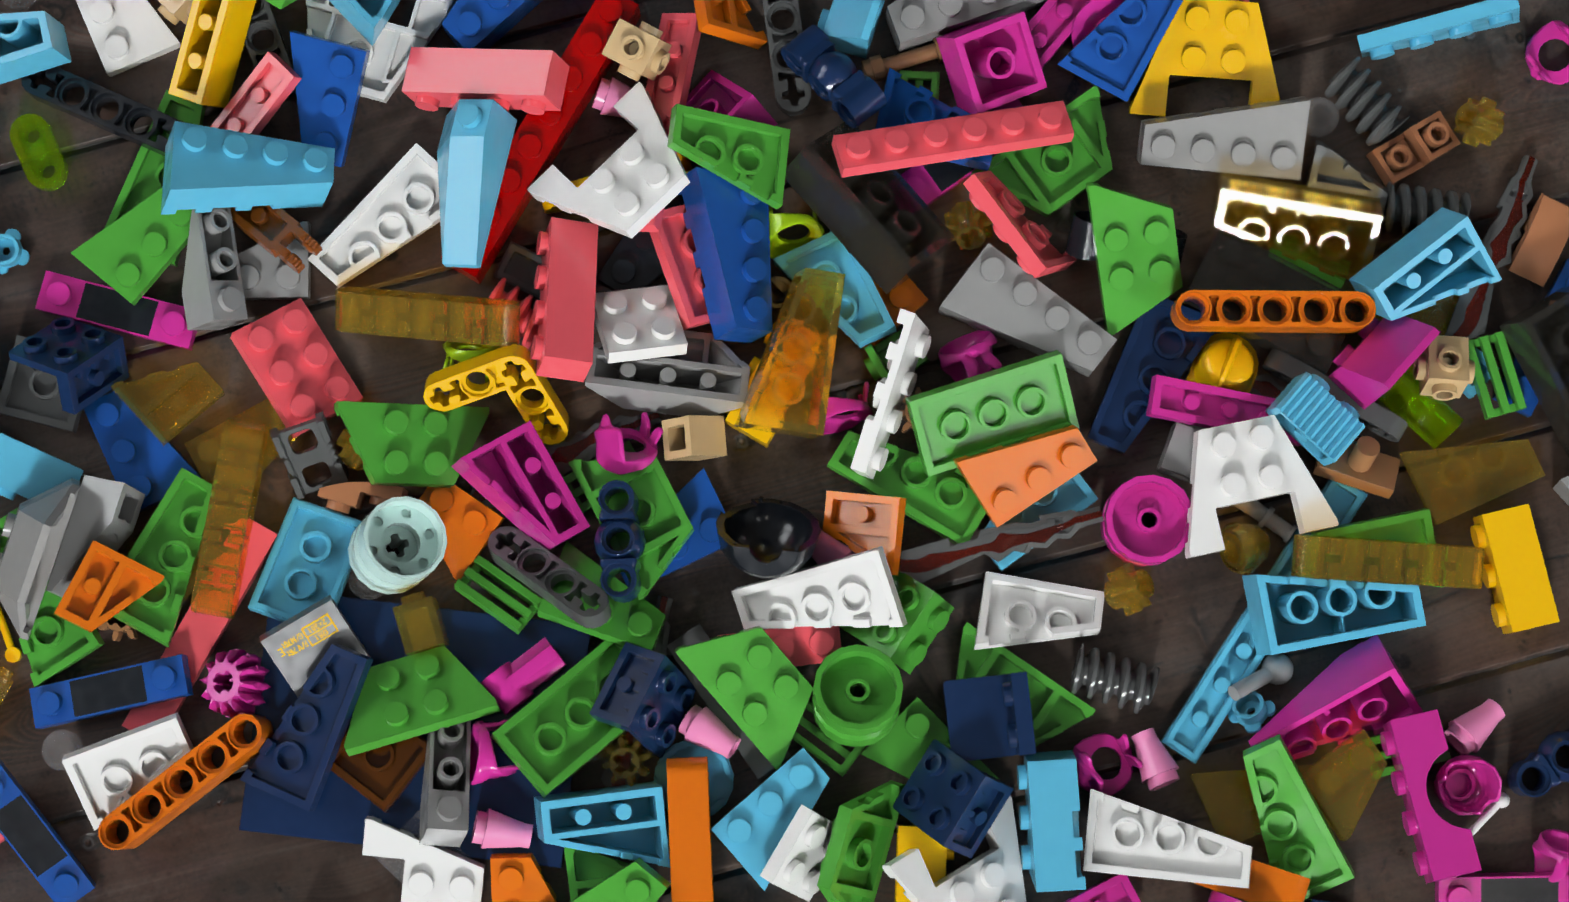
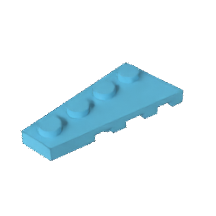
(1440, 26)

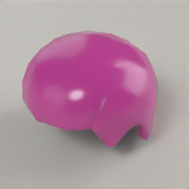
(1467, 785)

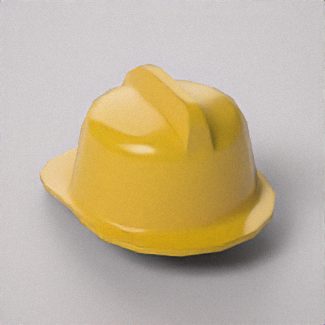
(1225, 363)

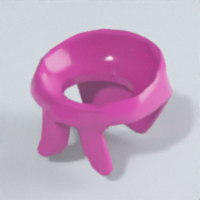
(1553, 30)
(969, 355)
(837, 405)
(611, 451)
(482, 755)
(1088, 776)
(1552, 854)

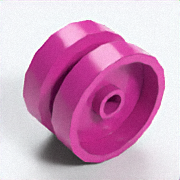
(1123, 525)

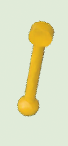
(12, 654)

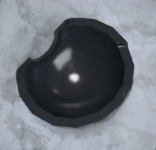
(768, 537)

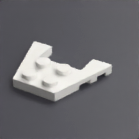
(392, 48)
(631, 182)
(1245, 465)
(429, 870)
(987, 878)

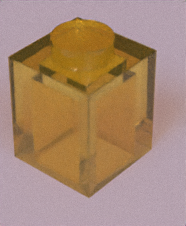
(420, 623)

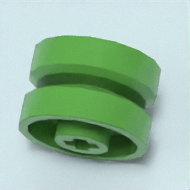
(859, 672)

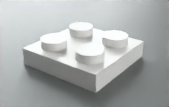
(639, 324)
(799, 854)

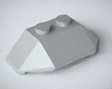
(697, 383)
(31, 551)

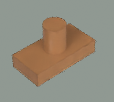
(1363, 468)

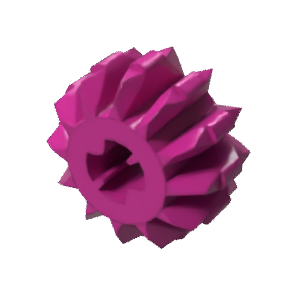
(235, 683)

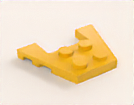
(1211, 42)

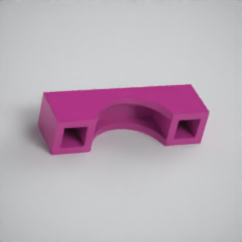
(1441, 847)

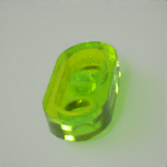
(38, 154)

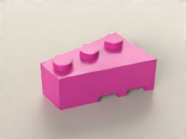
(525, 486)

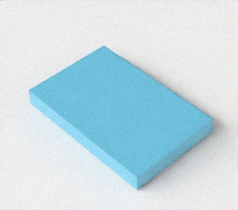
(305, 561)

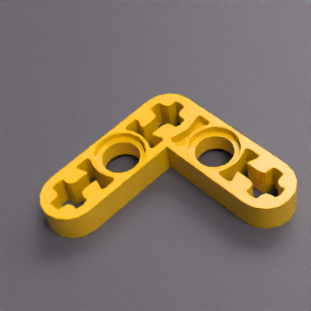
(501, 378)

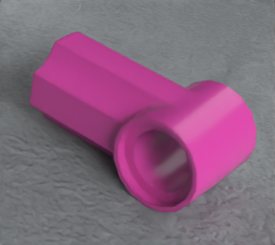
(516, 681)

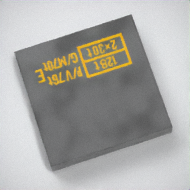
(305, 638)

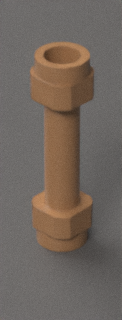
(878, 68)

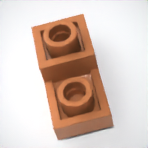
(1413, 149)
(1542, 242)
(352, 494)

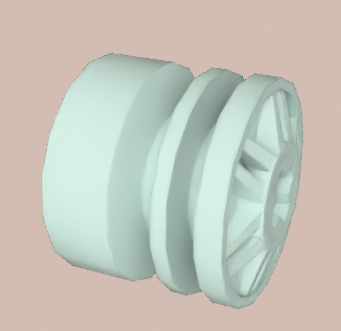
(403, 525)

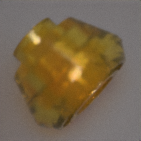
(1245, 547)

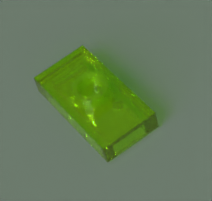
(1425, 415)

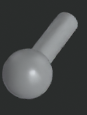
(1275, 670)

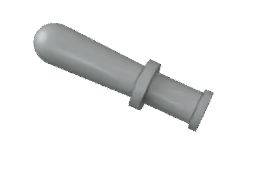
(1268, 519)

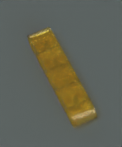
(427, 316)
(230, 518)
(1387, 561)

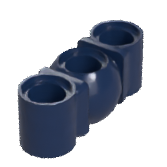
(833, 76)
(614, 522)
(1544, 764)

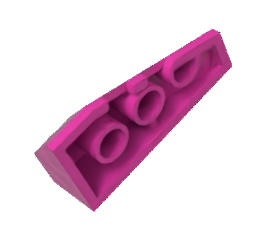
(1350, 695)

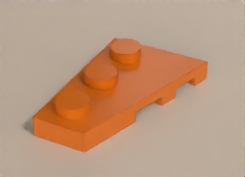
(1022, 473)

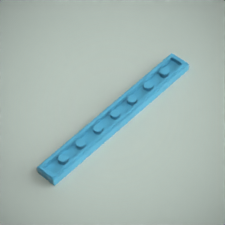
(1237, 656)

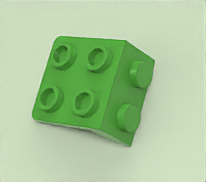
(925, 616)

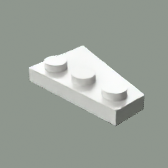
(1034, 611)
(123, 764)

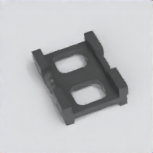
(324, 451)

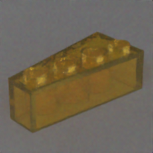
(1301, 221)
(797, 364)

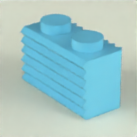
(1316, 417)

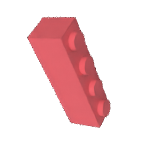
(512, 77)
(566, 299)

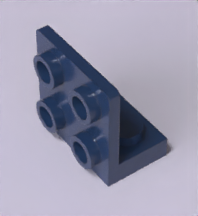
(81, 358)
(645, 697)
(990, 716)
(952, 799)

